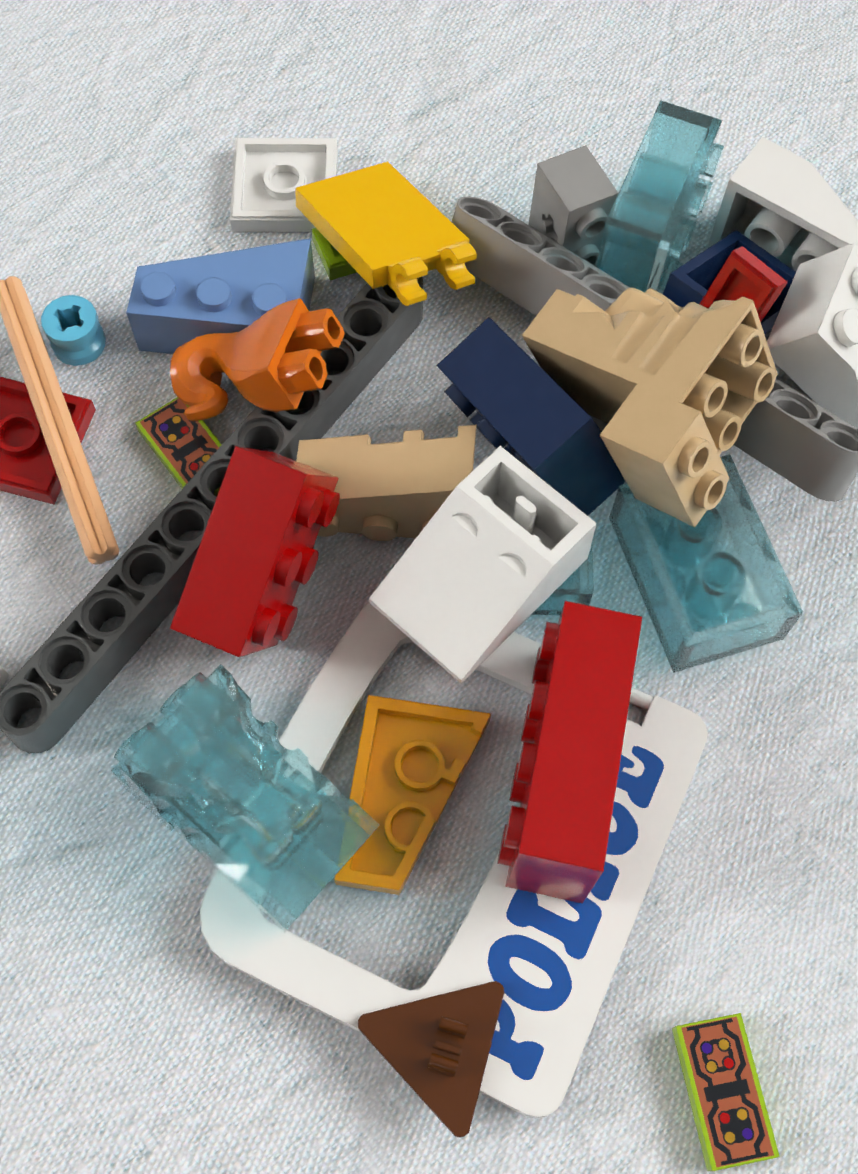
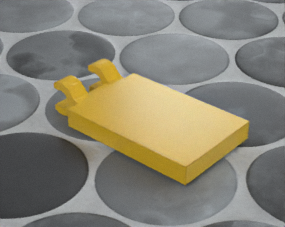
(387, 230)

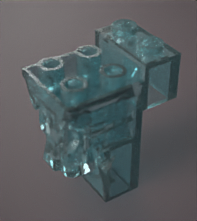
(242, 796)

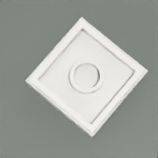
(267, 177)

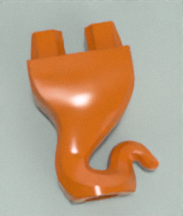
(266, 361)

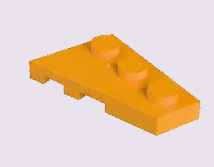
(403, 780)

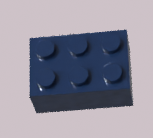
(530, 415)

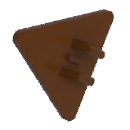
(440, 1047)

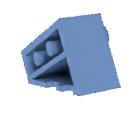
(216, 292)

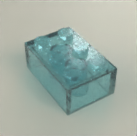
(658, 197)
(706, 585)

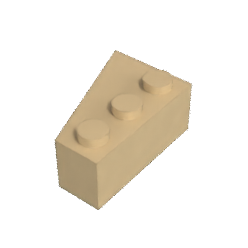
(392, 485)

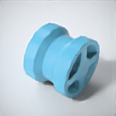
(73, 344)

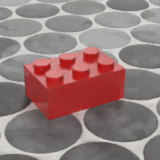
(256, 552)

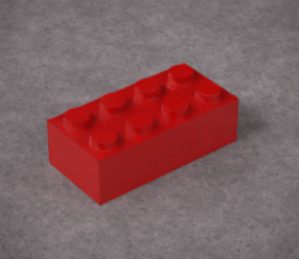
(570, 753)

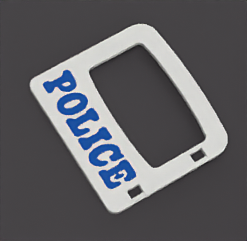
(541, 948)

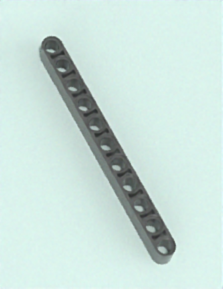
(160, 550)

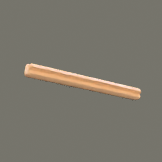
(56, 424)

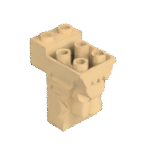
(664, 382)

